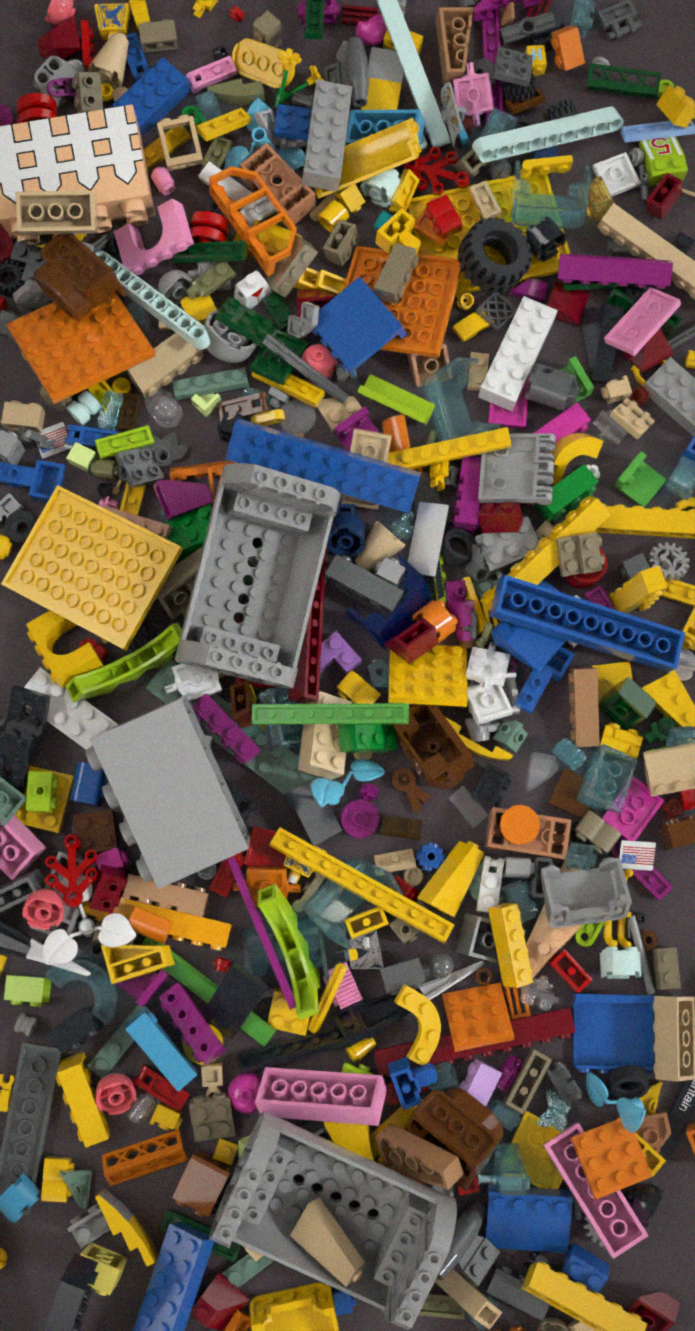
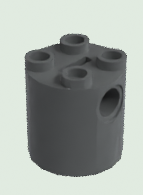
(552, 387)

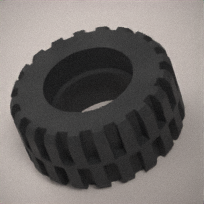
(508, 242)

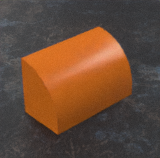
(397, 428)
(150, 925)

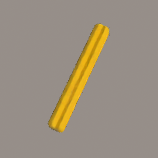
(327, 997)

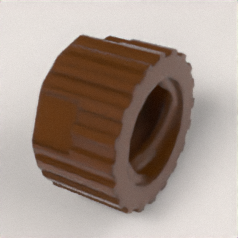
(490, 976)

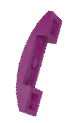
(484, 8)

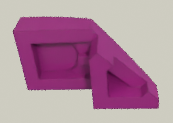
(532, 289)

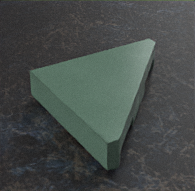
(79, 1185)

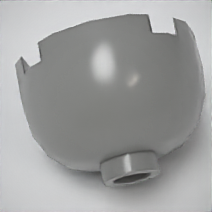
(174, 285)

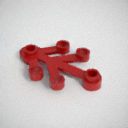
(435, 170)
(72, 873)

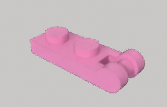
(211, 74)

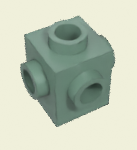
(510, 735)

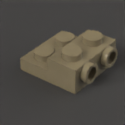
(579, 553)
(212, 1117)

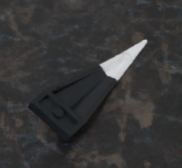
(20, 944)
(374, 1015)

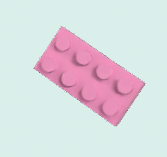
(642, 321)

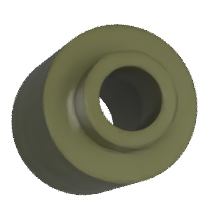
(104, 469)

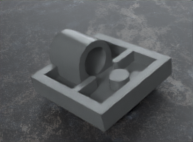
(512, 67)
(138, 467)

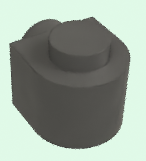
(499, 169)

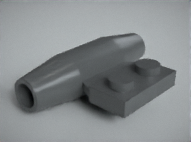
(352, 73)
(469, 1251)

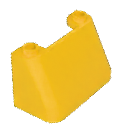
(295, 1309)

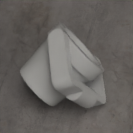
(482, 731)

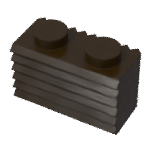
(401, 827)

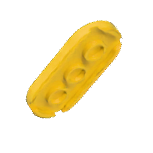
(260, 63)

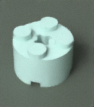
(381, 187)
(620, 964)

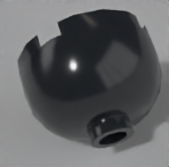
(645, 1201)

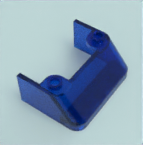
(383, 629)

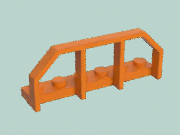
(238, 220)
(199, 471)

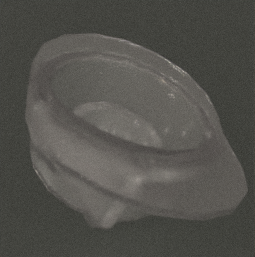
(164, 408)

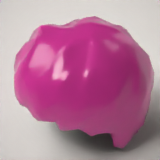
(372, 31)

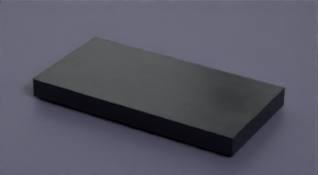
(234, 1000)

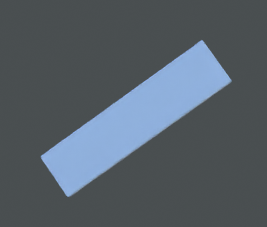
(655, 131)

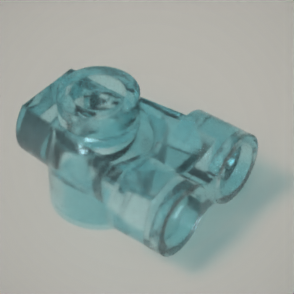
(402, 527)

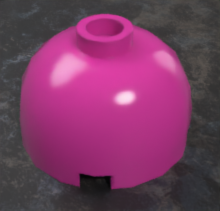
(243, 1092)

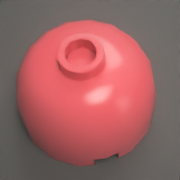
(59, 11)
(320, 359)
(43, 909)
(115, 1093)

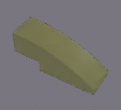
(236, 93)

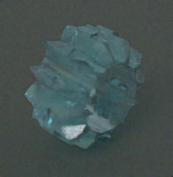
(569, 754)

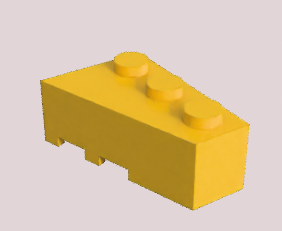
(672, 699)
(135, 960)

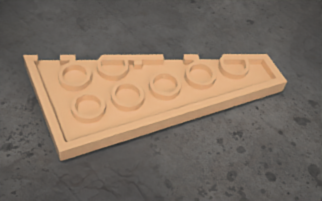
(547, 941)

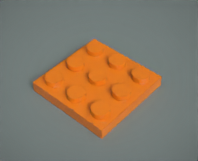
(477, 1017)
(610, 1158)

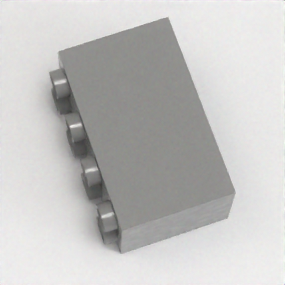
(169, 792)

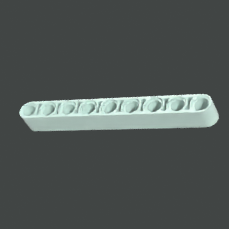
(414, 72)
(547, 134)
(158, 304)

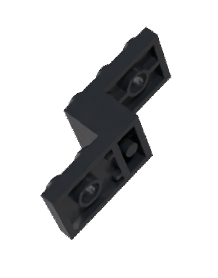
(22, 734)

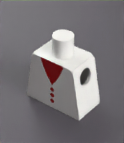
(252, 290)

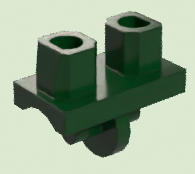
(659, 729)

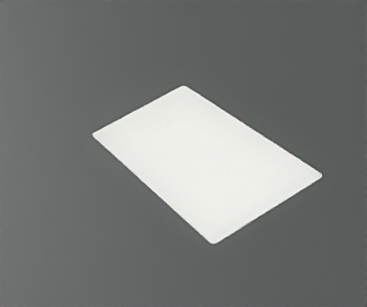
(427, 537)

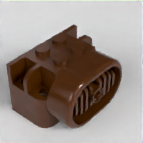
(75, 276)
(434, 747)
(460, 1126)

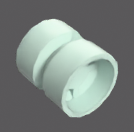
(84, 407)

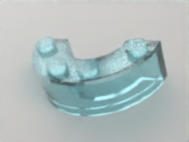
(99, 980)

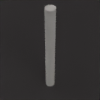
(644, 964)

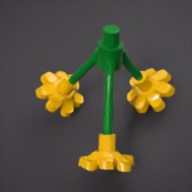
(288, 60)

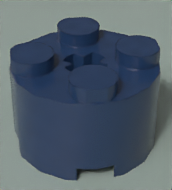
(346, 535)

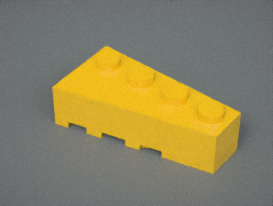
(81, 1099)

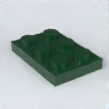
(245, 321)
(273, 366)

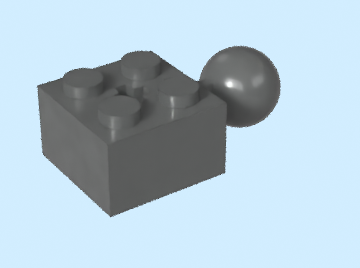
(413, 973)

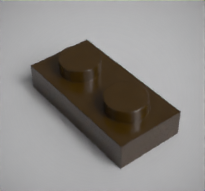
(129, 411)

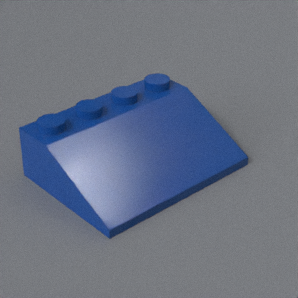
(526, 644)
(530, 1221)

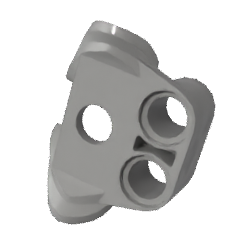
(64, 70)

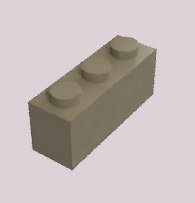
(292, 267)
(396, 273)
(527, 1080)

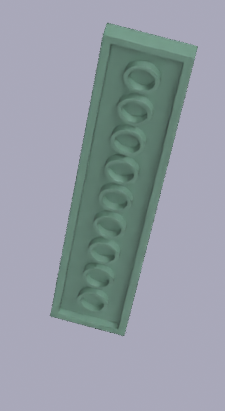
(275, 767)

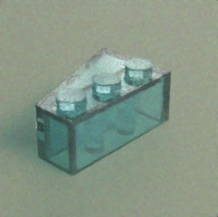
(509, 1170)

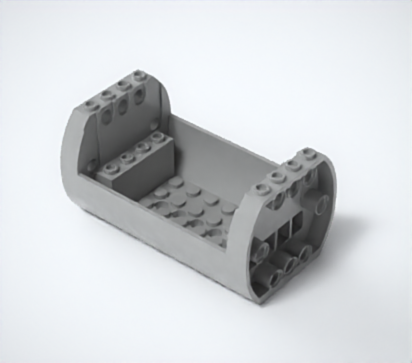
(294, 528)
(399, 1246)

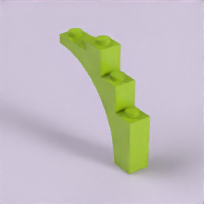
(126, 669)
(295, 949)

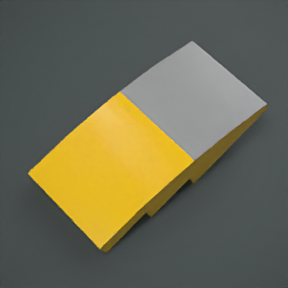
(384, 80)
(123, 1221)

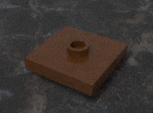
(566, 794)

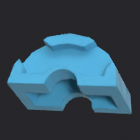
(17, 1197)

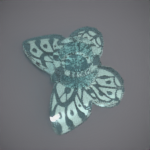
(556, 1111)

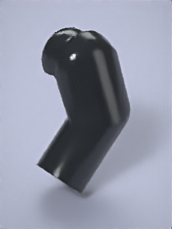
(640, 917)

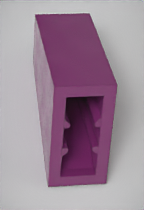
(181, 497)

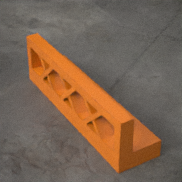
(144, 1162)

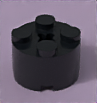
(545, 239)

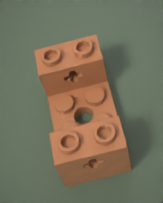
(292, 196)
(549, 843)

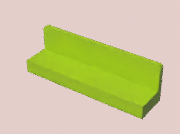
(397, 399)

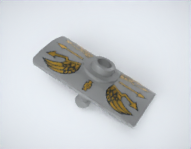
(451, 113)

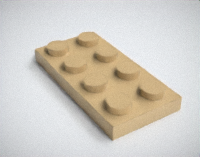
(372, 445)

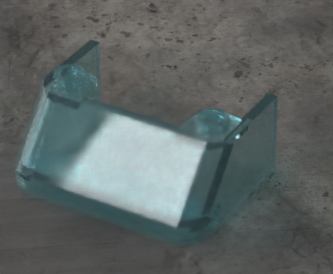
(565, 211)
(450, 411)
(335, 904)
(255, 956)

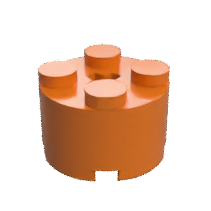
(439, 617)

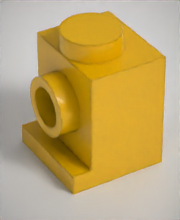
(166, 1117)

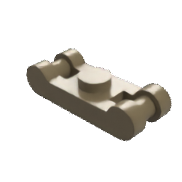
(309, 890)

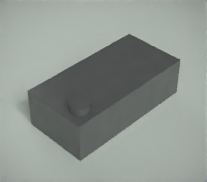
(363, 585)

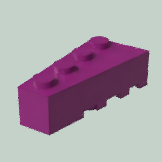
(467, 502)

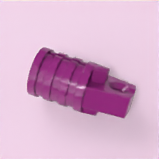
(509, 1073)

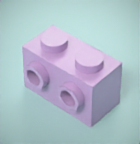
(481, 1080)

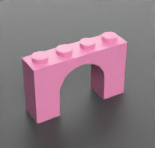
(174, 239)

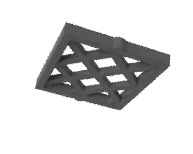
(488, 319)

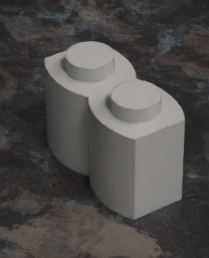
(517, 867)

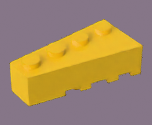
(639, 591)

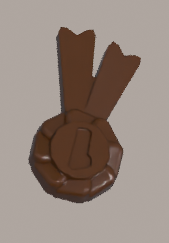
(404, 780)

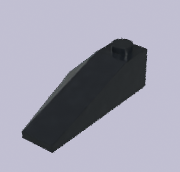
(595, 326)

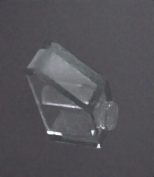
(540, 769)

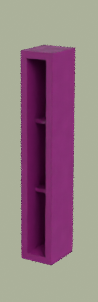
(615, 269)

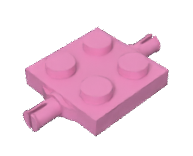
(474, 93)

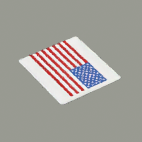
(58, 433)
(637, 855)

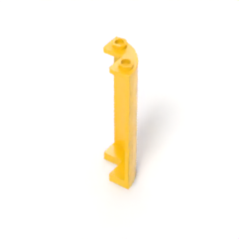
(378, 154)

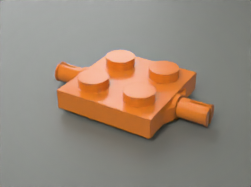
(266, 876)

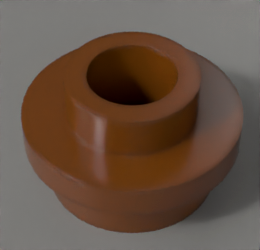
(654, 938)

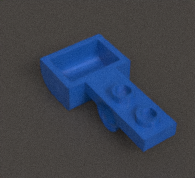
(41, 479)
(537, 681)
(88, 785)

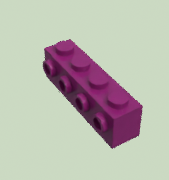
(226, 729)
(192, 1024)

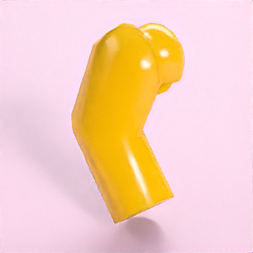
(682, 504)

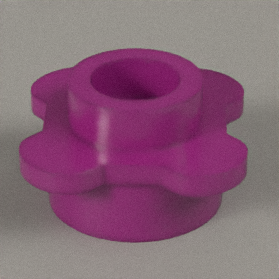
(368, 792)

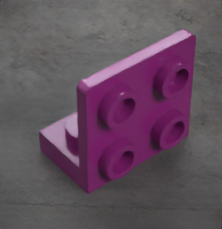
(345, 429)
(144, 986)

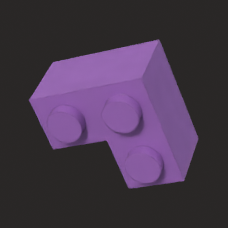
(337, 650)

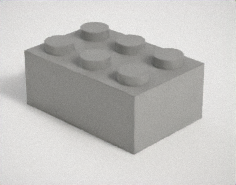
(507, 549)

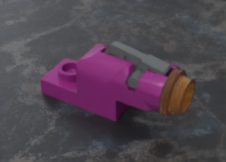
(464, 612)

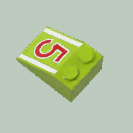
(663, 157)

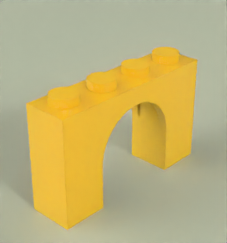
(45, 632)

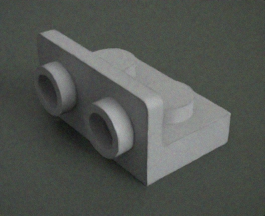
(89, 1227)

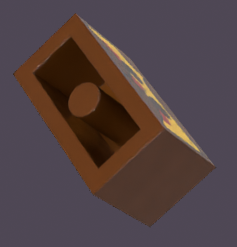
(242, 698)

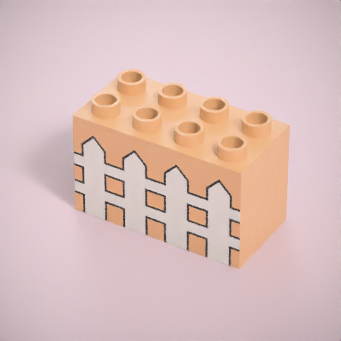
(77, 154)

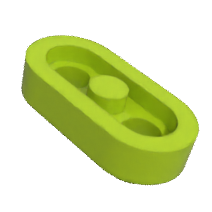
(592, 931)

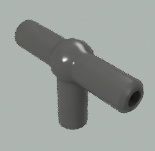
(644, 182)

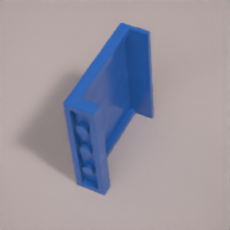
(356, 325)
(612, 1031)

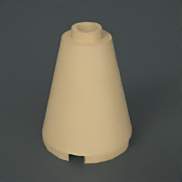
(111, 60)
(377, 546)

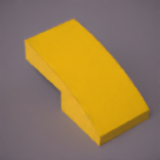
(471, 326)

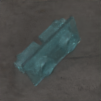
(113, 402)

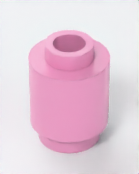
(163, 180)

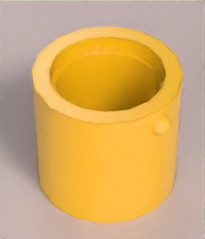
(331, 214)

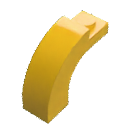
(569, 448)

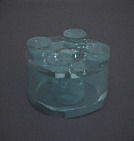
(682, 479)

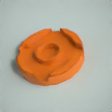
(519, 824)

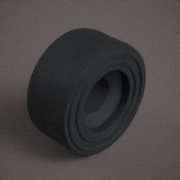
(12, 523)

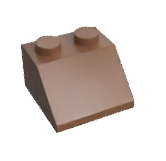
(425, 366)

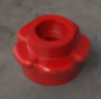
(236, 14)
(221, 964)

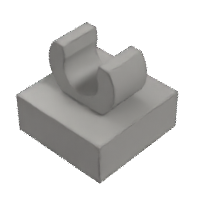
(278, 396)

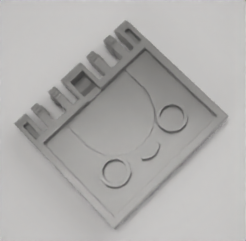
(516, 471)

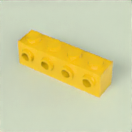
(510, 945)

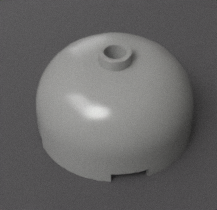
(225, 342)

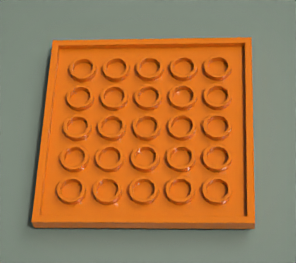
(425, 302)
(79, 353)

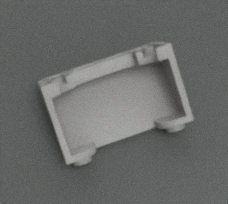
(585, 895)

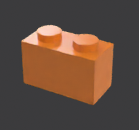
(567, 48)

